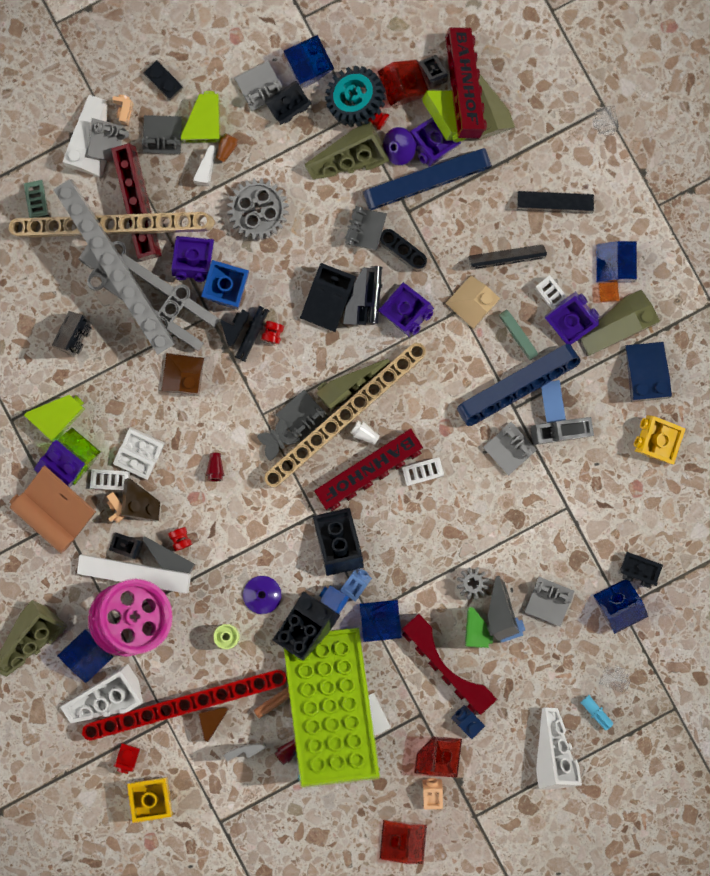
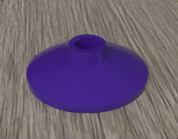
(405, 146)
(272, 597)

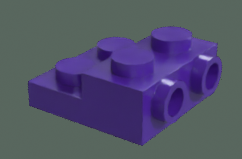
(431, 143)
(192, 258)
(407, 310)
(573, 318)
(61, 463)

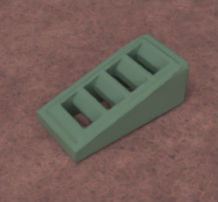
(39, 214)

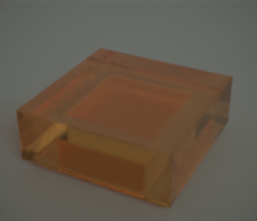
(608, 292)

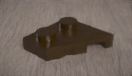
(138, 502)

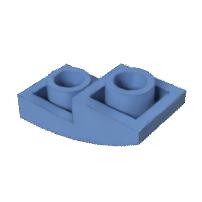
(553, 401)

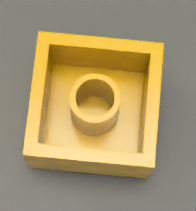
(150, 799)

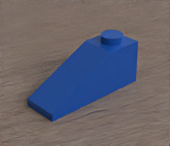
(333, 598)

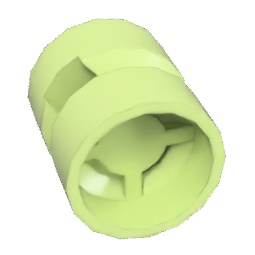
(226, 636)

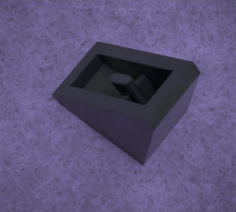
(433, 71)
(126, 546)

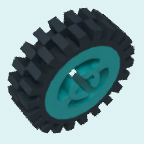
(348, 88)

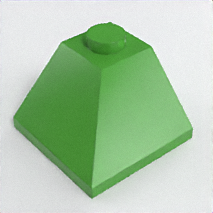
(476, 630)

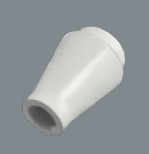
(364, 432)

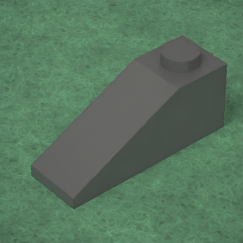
(168, 559)
(501, 614)

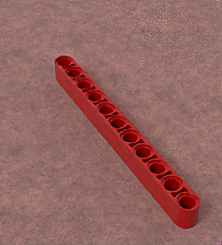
(176, 710)

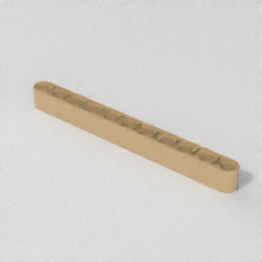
(119, 227)
(348, 406)

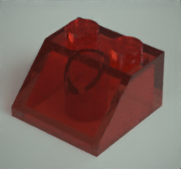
(403, 82)
(403, 842)

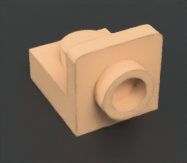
(125, 111)
(115, 504)
(432, 794)

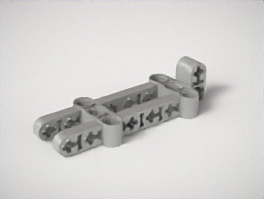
(88, 258)

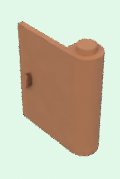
(52, 509)

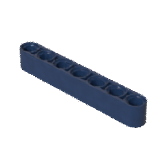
(427, 179)
(518, 385)

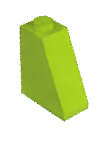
(441, 109)
(204, 120)
(56, 416)

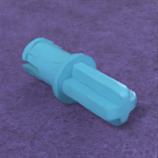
(597, 712)

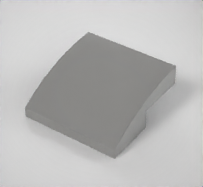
(249, 750)

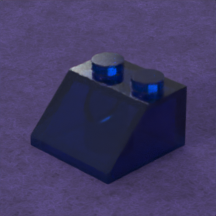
(616, 261)
(621, 605)
(380, 621)
(84, 656)

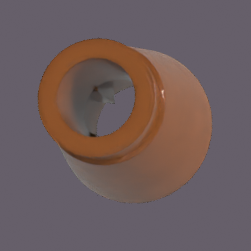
(226, 147)

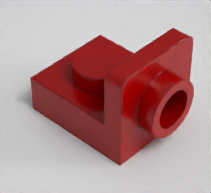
(127, 758)

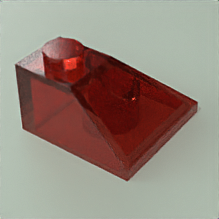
(439, 757)

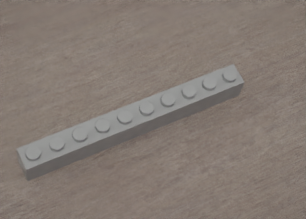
(114, 266)

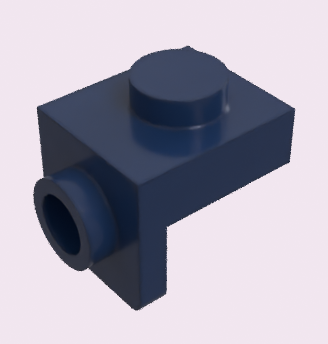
(467, 721)

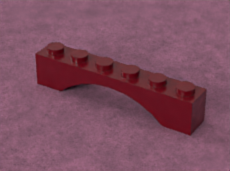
(476, 694)

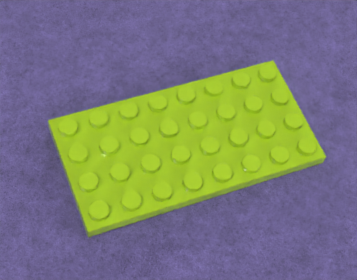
(332, 712)

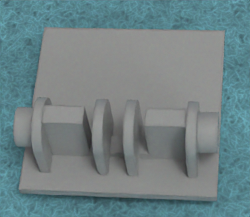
(258, 85)
(104, 137)
(509, 448)
(549, 601)

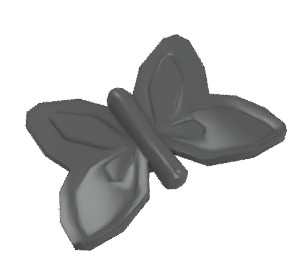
(276, 439)

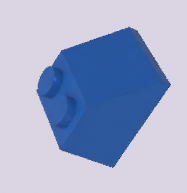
(225, 284)

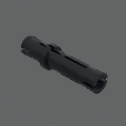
(372, 314)
(252, 333)

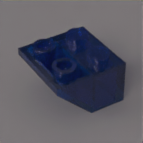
(308, 61)

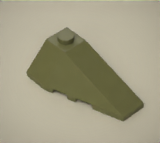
(495, 112)
(353, 151)
(626, 319)
(341, 388)
(29, 634)

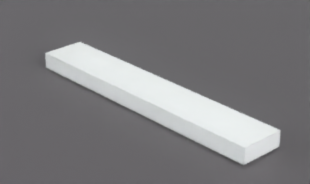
(123, 571)

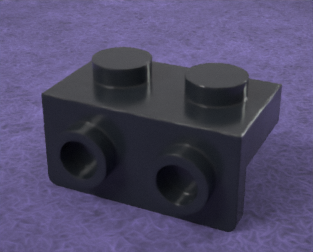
(288, 103)
(640, 569)

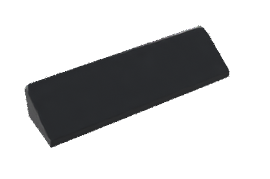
(555, 202)
(507, 257)

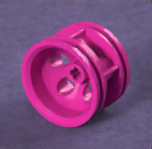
(109, 635)

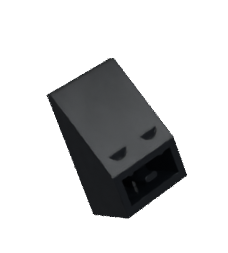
(328, 297)
(72, 333)
(305, 626)

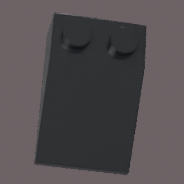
(338, 542)

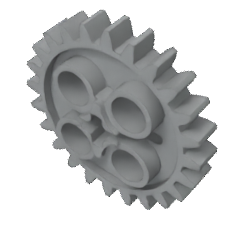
(251, 193)

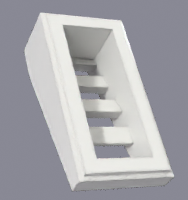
(204, 172)
(554, 286)
(94, 472)
(440, 473)

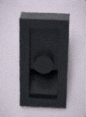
(232, 332)

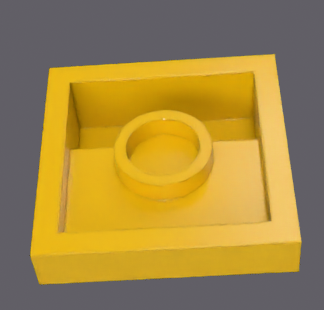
(659, 439)

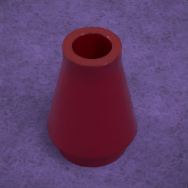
(215, 468)
(286, 752)

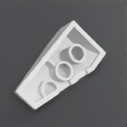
(77, 151)
(112, 695)

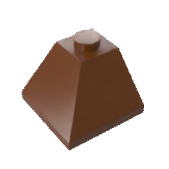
(182, 374)

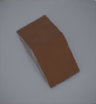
(210, 721)

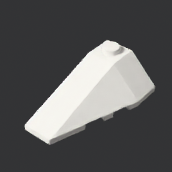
(554, 759)

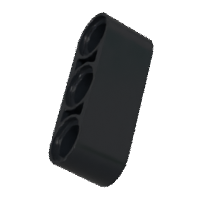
(407, 258)

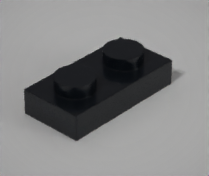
(163, 80)

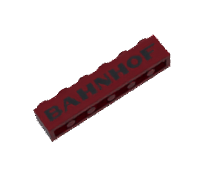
(465, 82)
(135, 198)
(368, 469)

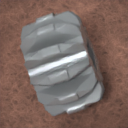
(476, 577)

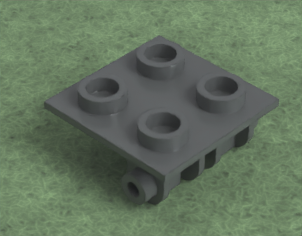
(162, 134)
(365, 228)
(302, 415)

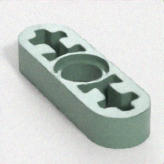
(518, 334)

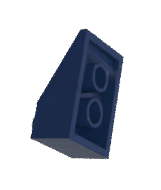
(648, 372)

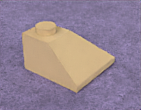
(473, 301)

